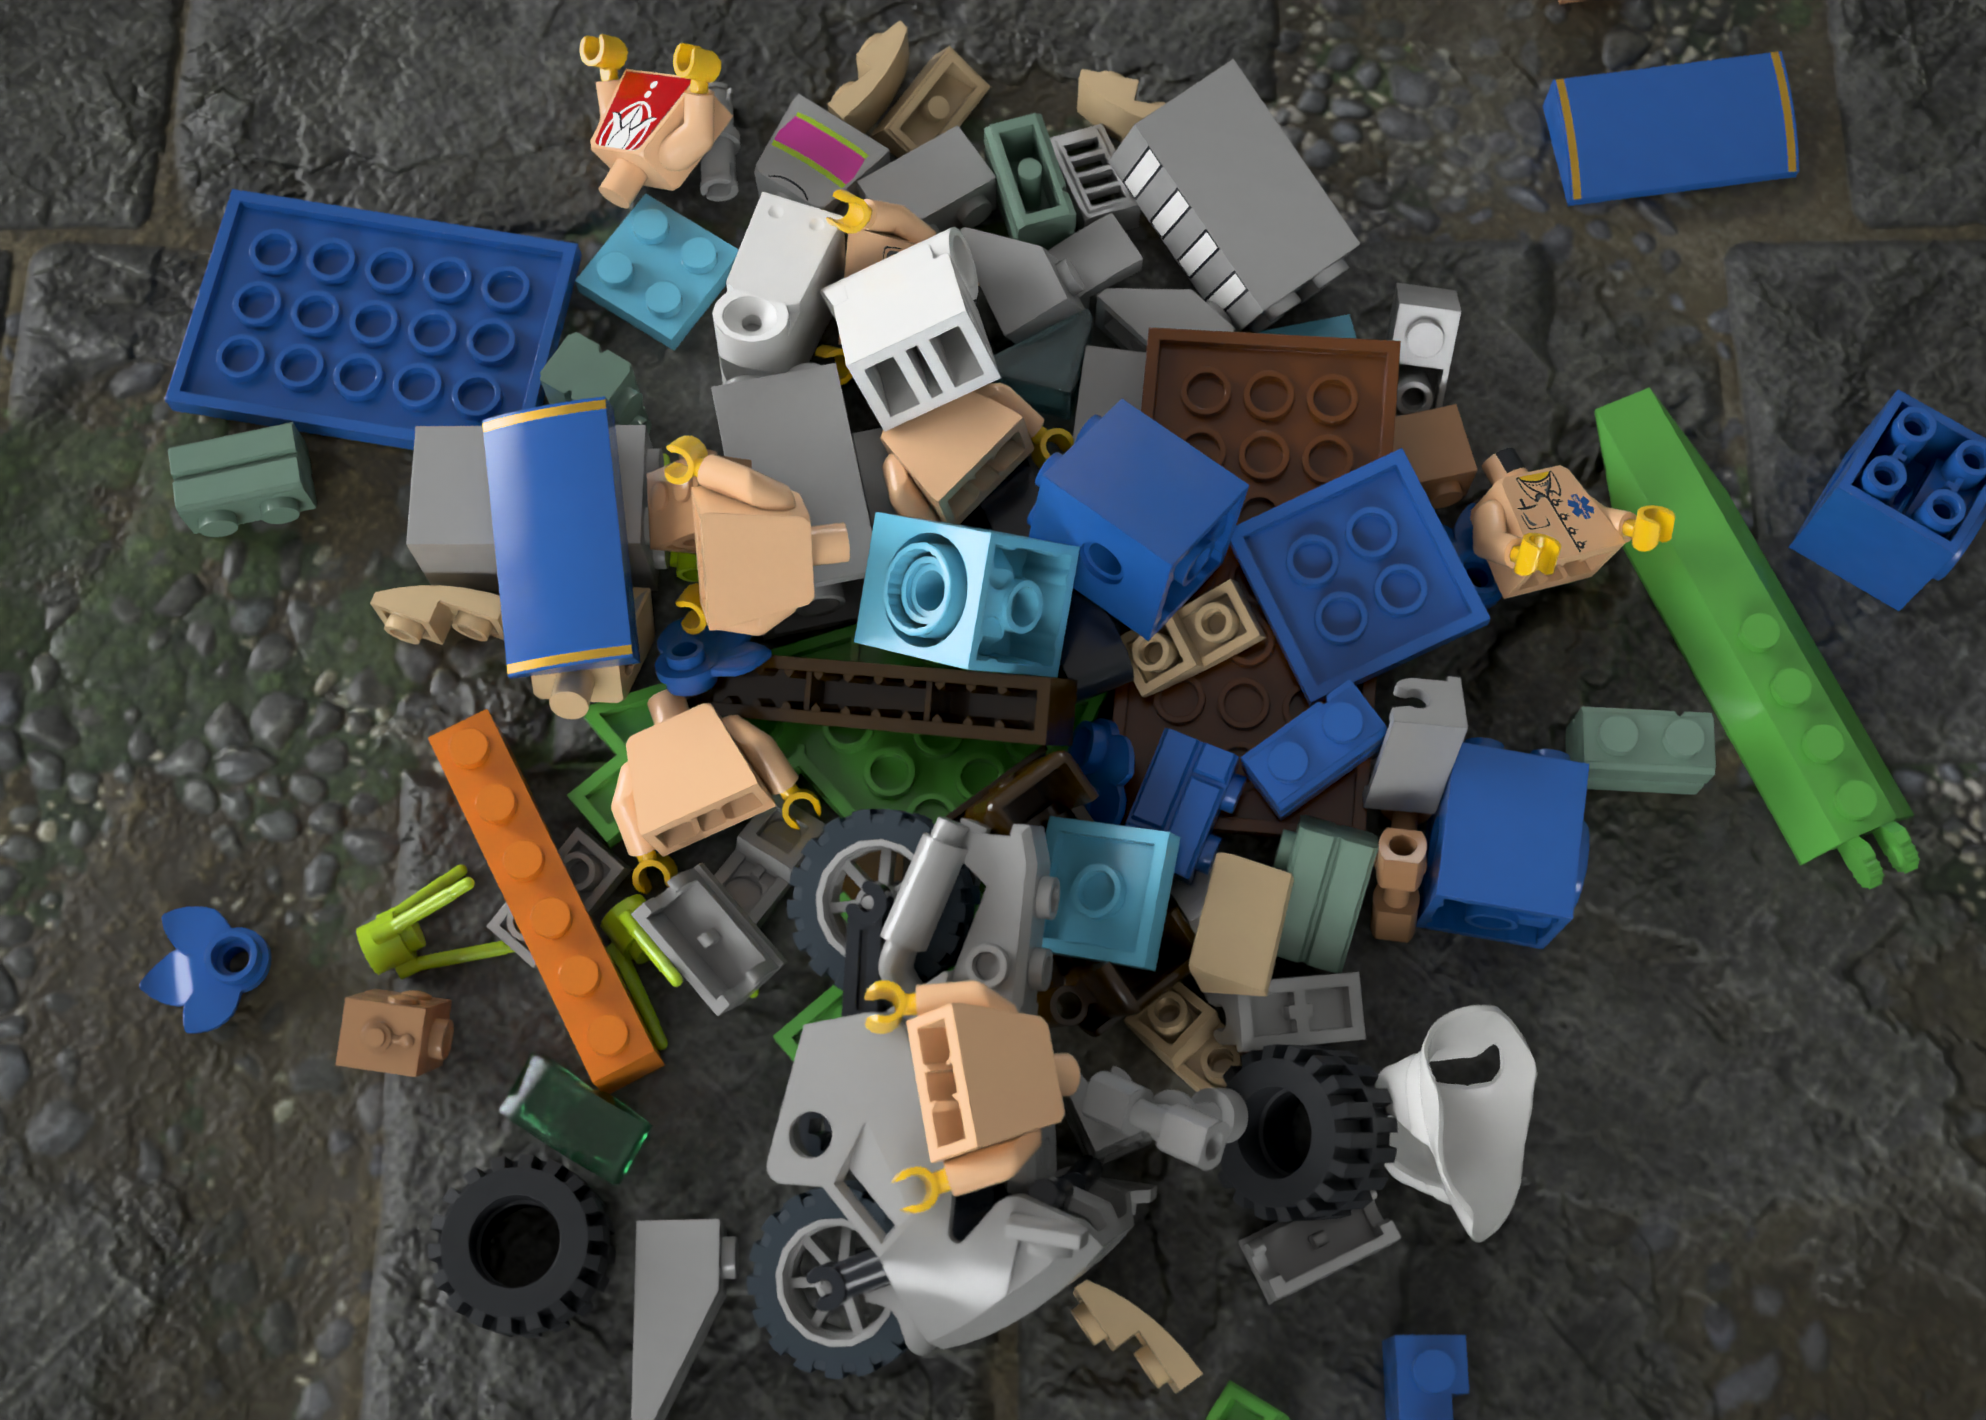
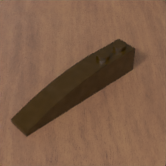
(901, 699)

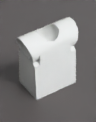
(773, 289)
(914, 329)

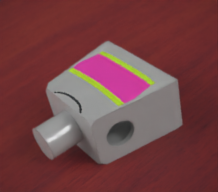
(815, 156)

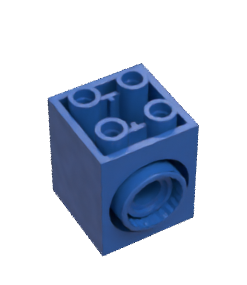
(1899, 503)
(1142, 511)
(1506, 845)

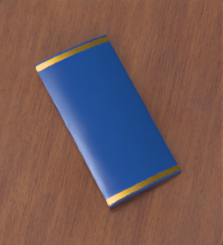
(1673, 128)
(560, 538)

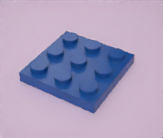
(1357, 576)

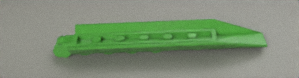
(1752, 650)

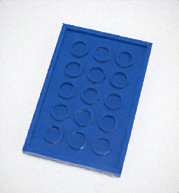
(369, 321)

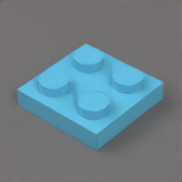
(658, 271)
(1110, 891)

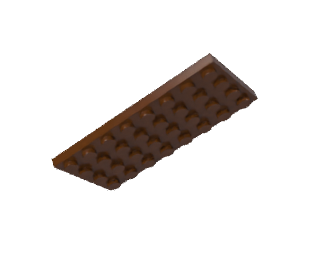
(1284, 422)

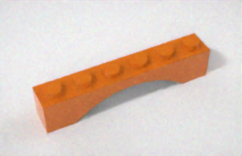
(546, 903)

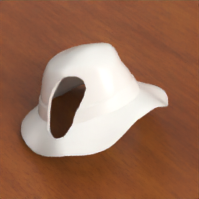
(1461, 1138)

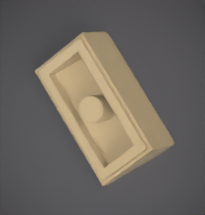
(932, 104)
(1240, 926)

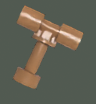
(1399, 873)

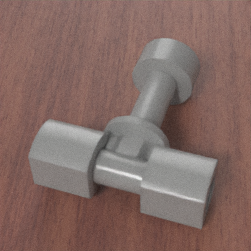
(1181, 1125)

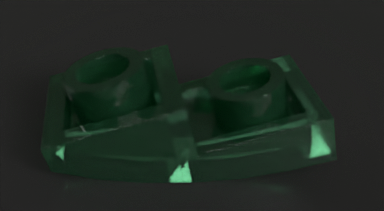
(575, 1118)

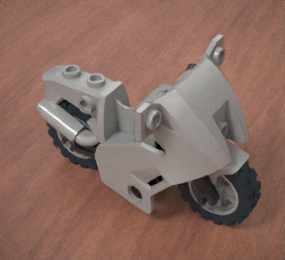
(970, 1257)

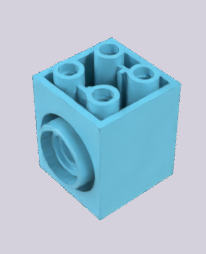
(966, 596)

